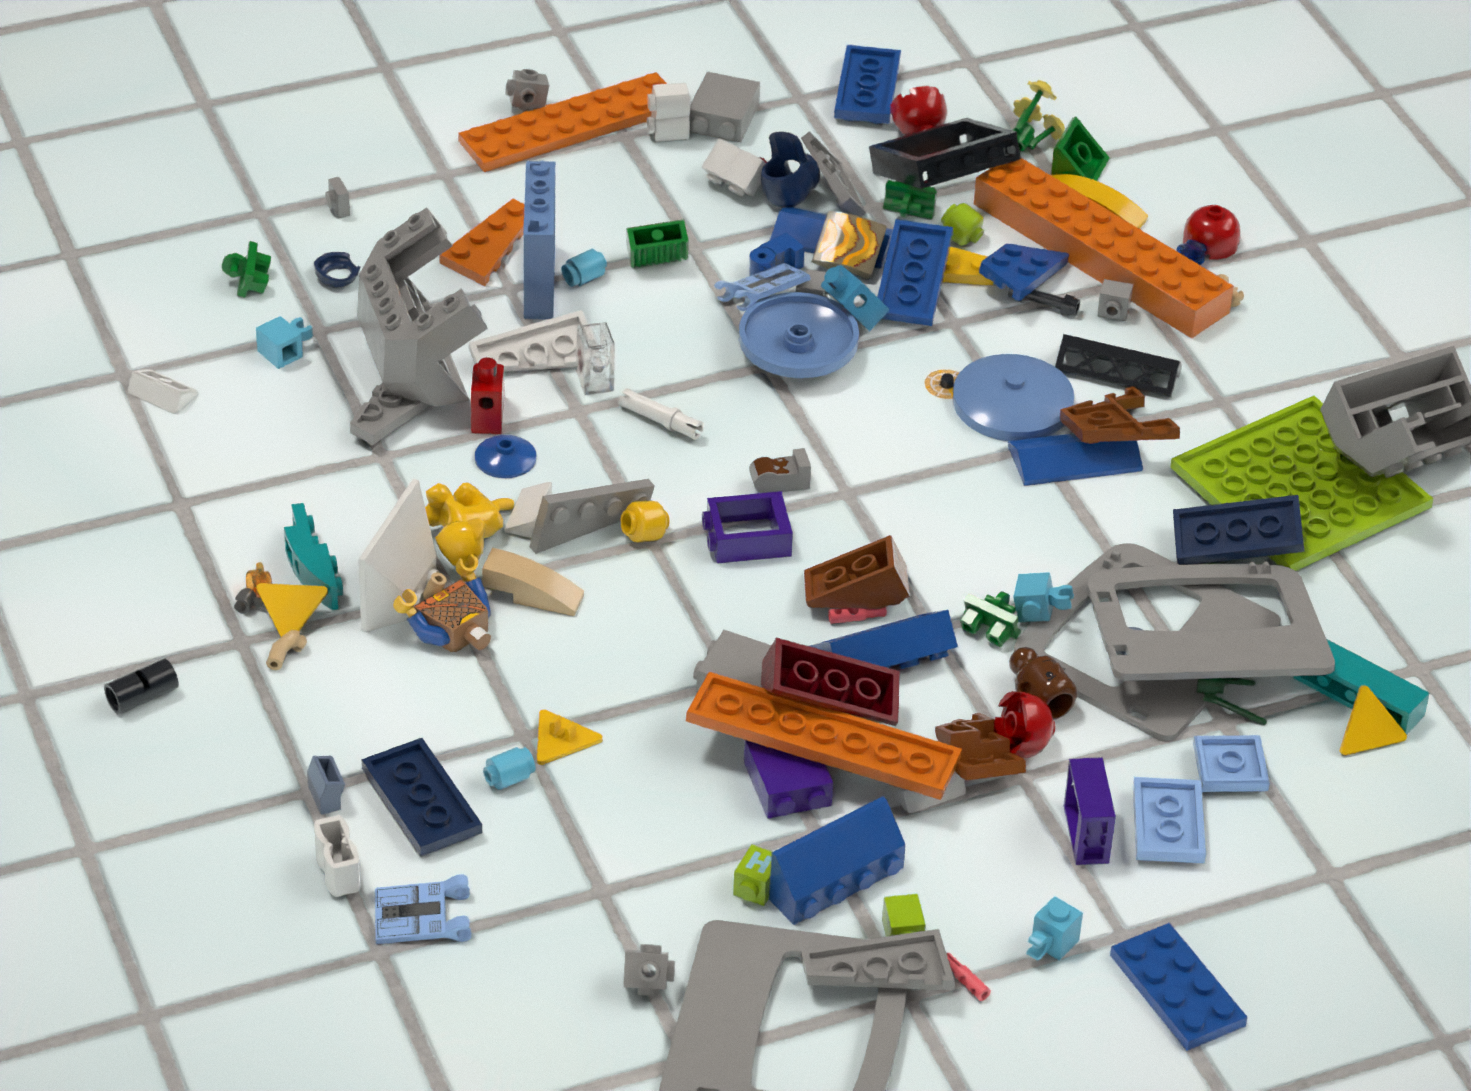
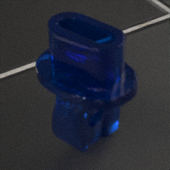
(1193, 250)

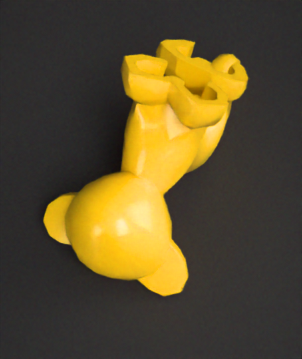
(466, 520)

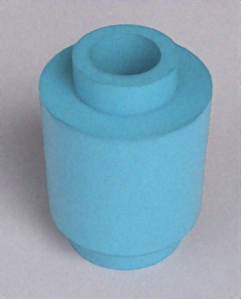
(584, 268)
(509, 767)

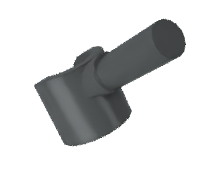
(246, 599)

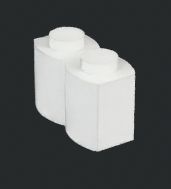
(669, 112)
(734, 167)
(337, 855)

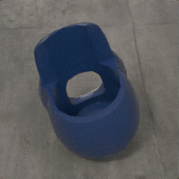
(778, 181)

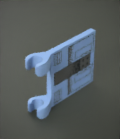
(762, 284)
(419, 911)

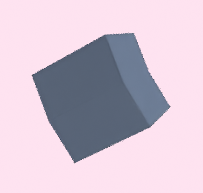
(325, 783)

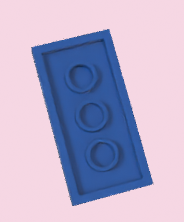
(867, 84)
(914, 271)
(1178, 986)

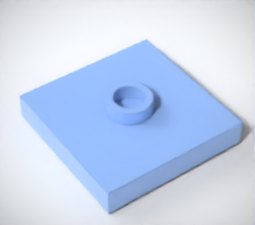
(1231, 763)

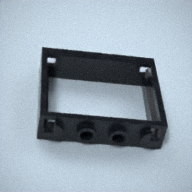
(943, 154)

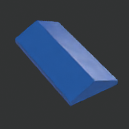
(806, 228)
(1069, 458)

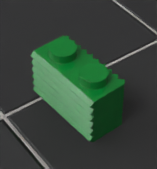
(657, 243)

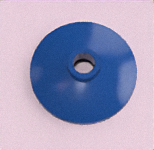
(505, 456)

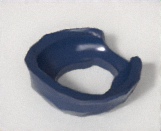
(333, 261)

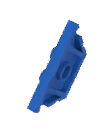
(1022, 267)

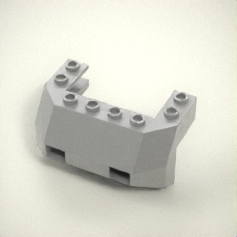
(401, 328)
(1437, 404)

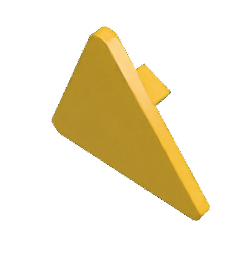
(290, 604)
(1369, 725)
(562, 737)

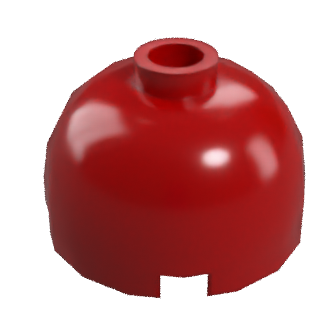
(919, 109)
(1216, 229)
(1025, 722)

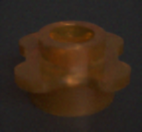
(257, 576)

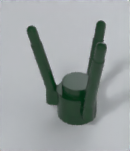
(1212, 686)

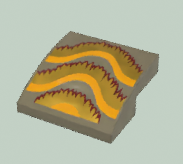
(849, 242)

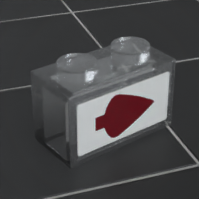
(595, 358)

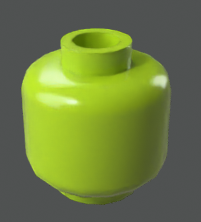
(965, 222)

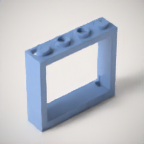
(539, 239)

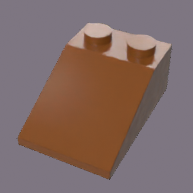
(860, 578)

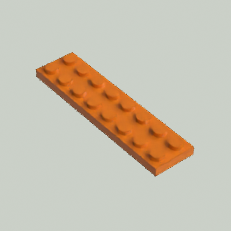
(560, 124)
(824, 735)

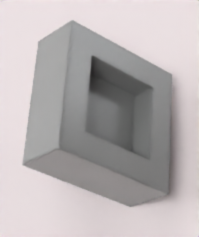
(338, 197)

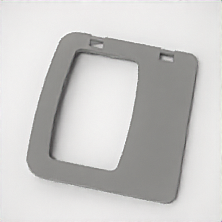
(1235, 653)
(1165, 703)
(728, 1000)

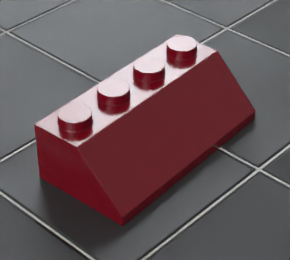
(832, 681)

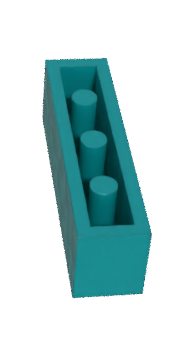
(1401, 698)

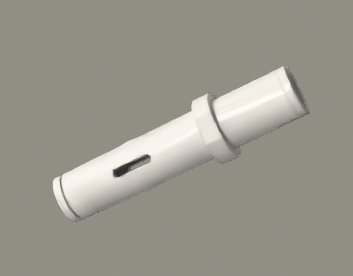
(672, 419)

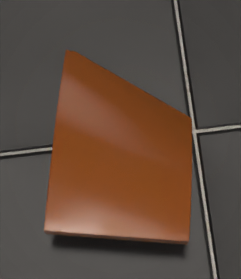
(983, 750)

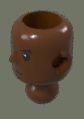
(1044, 679)

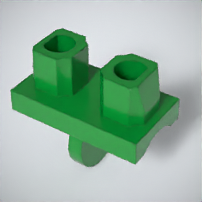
(910, 200)
(250, 269)
(993, 612)

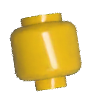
(644, 521)

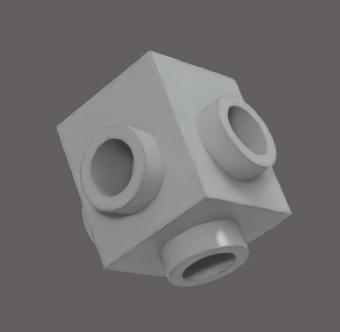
(527, 89)
(636, 977)

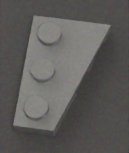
(835, 175)
(383, 414)

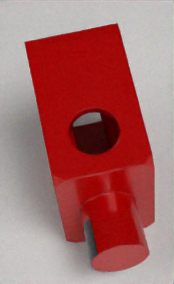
(487, 384)

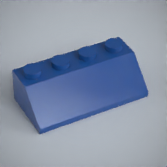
(898, 641)
(836, 861)

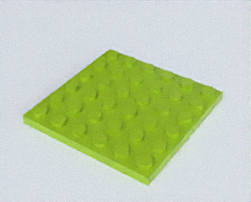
(1295, 456)

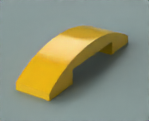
(1106, 197)

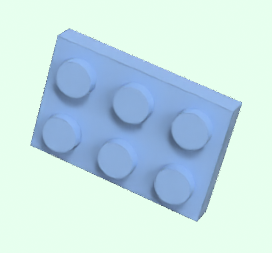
(1168, 820)

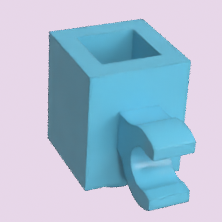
(282, 341)
(1036, 596)
(1055, 930)

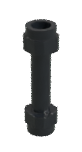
(1069, 304)

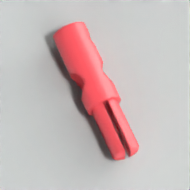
(845, 614)
(968, 979)

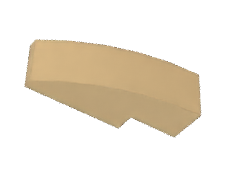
(531, 583)

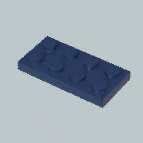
(1238, 530)
(421, 796)

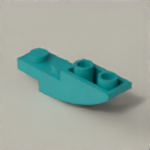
(309, 558)

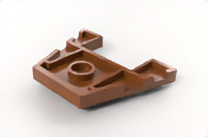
(1112, 422)

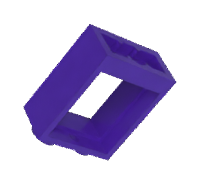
(748, 545)
(1089, 811)

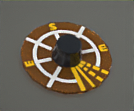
(941, 383)

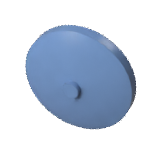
(798, 335)
(1012, 397)

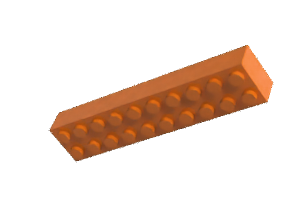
(1104, 245)

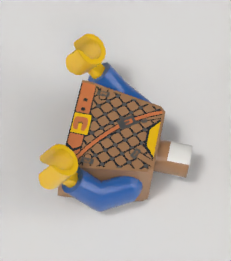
(451, 616)

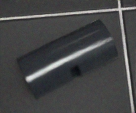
(141, 686)

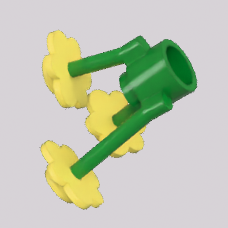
(1030, 110)

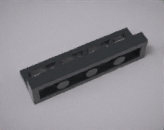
(1120, 355)

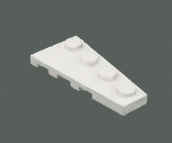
(534, 346)

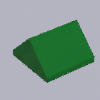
(1078, 153)

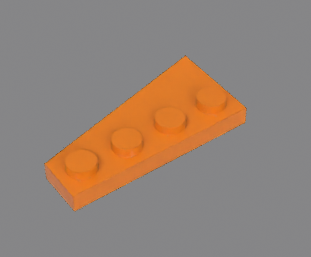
(484, 246)

